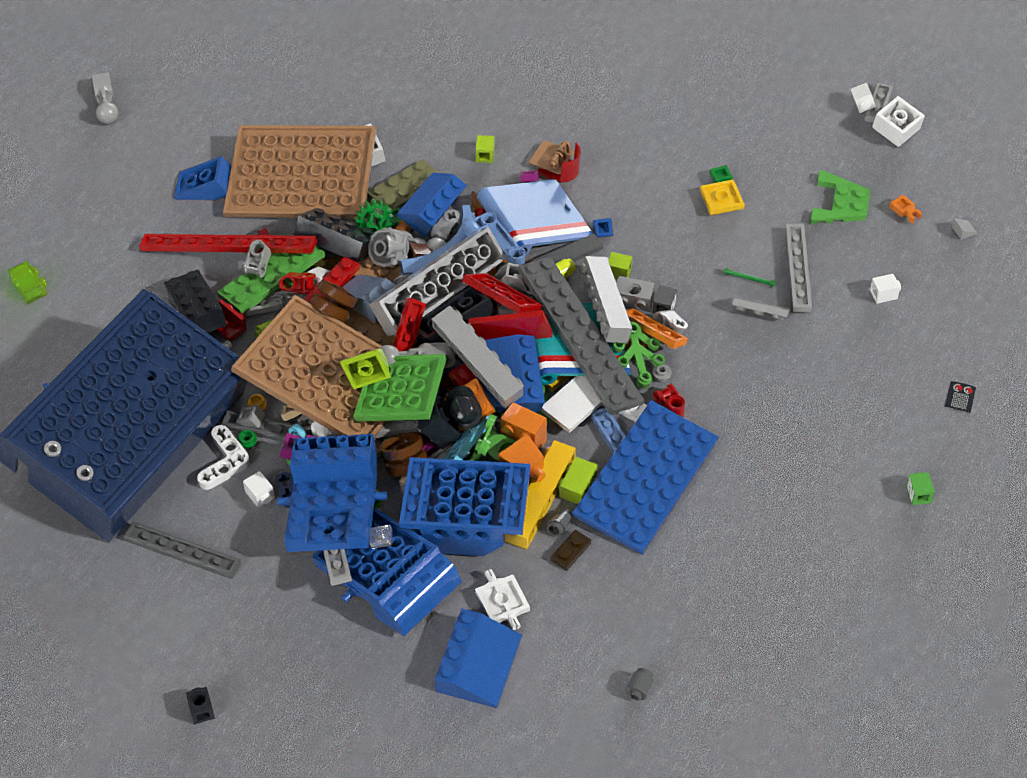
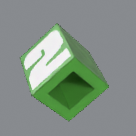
(920, 488)

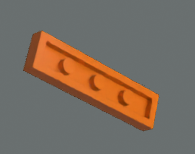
(656, 329)

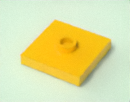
(722, 197)

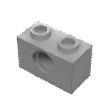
(636, 293)

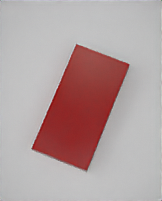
(501, 292)
(524, 323)

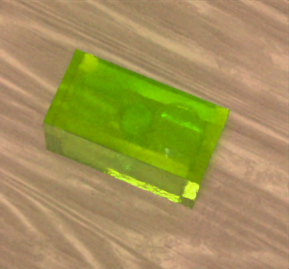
(28, 282)

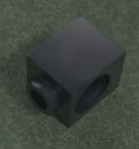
(202, 712)

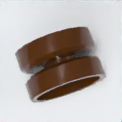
(334, 299)
(398, 450)

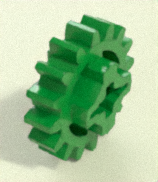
(382, 215)

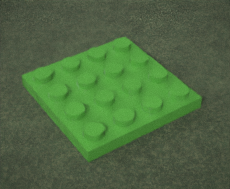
(406, 394)

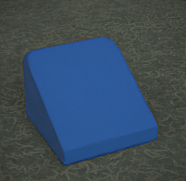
(603, 227)

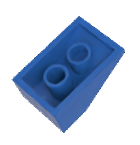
(204, 181)

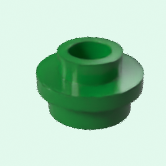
(247, 435)

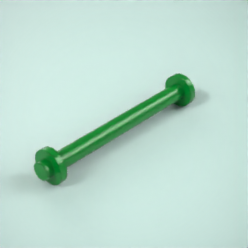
(749, 277)

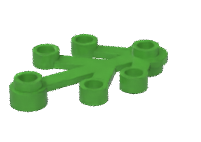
(638, 352)
(483, 444)

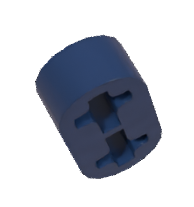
(282, 491)

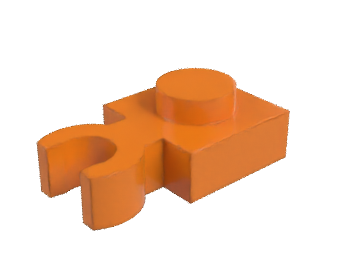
(903, 207)

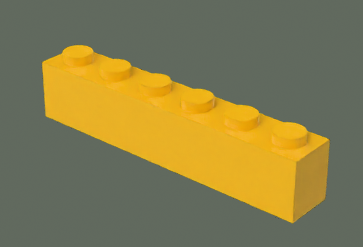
(544, 492)

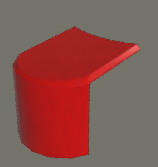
(569, 169)

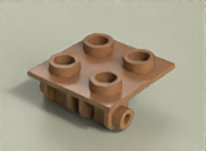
(551, 156)

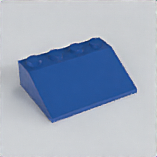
(521, 357)
(477, 659)

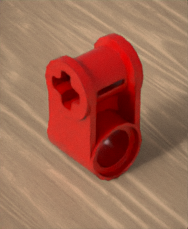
(302, 282)
(670, 399)

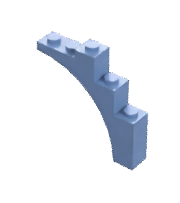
(410, 266)

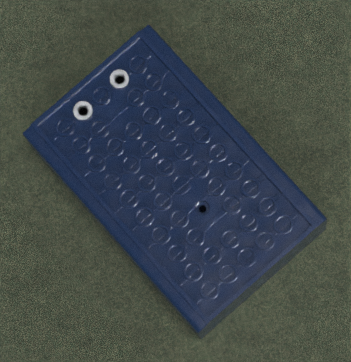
(123, 414)

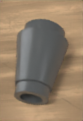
(559, 522)

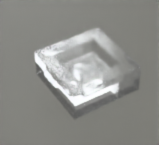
(380, 536)

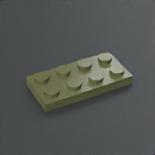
(402, 186)

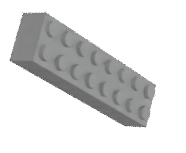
(439, 278)

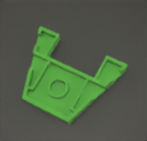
(849, 200)

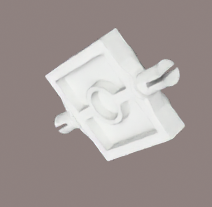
(502, 599)

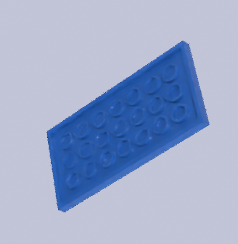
(645, 477)

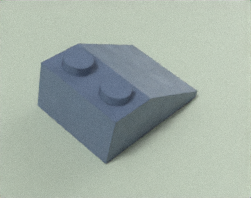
(367, 290)

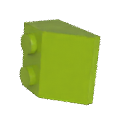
(366, 368)

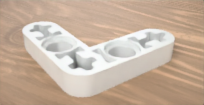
(231, 457)

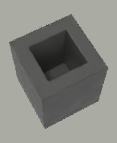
(664, 299)

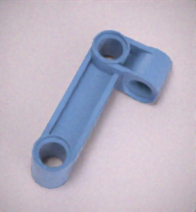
(509, 247)

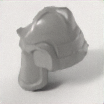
(388, 247)

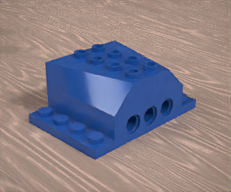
(465, 503)

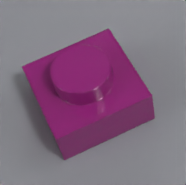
(529, 176)

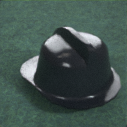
(464, 407)

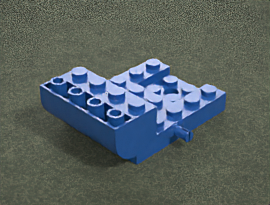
(332, 493)
(398, 579)

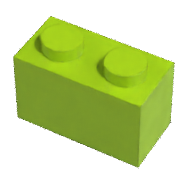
(578, 480)

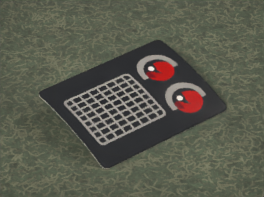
(960, 396)

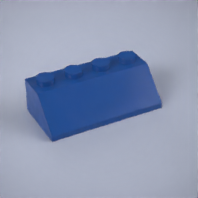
(431, 201)

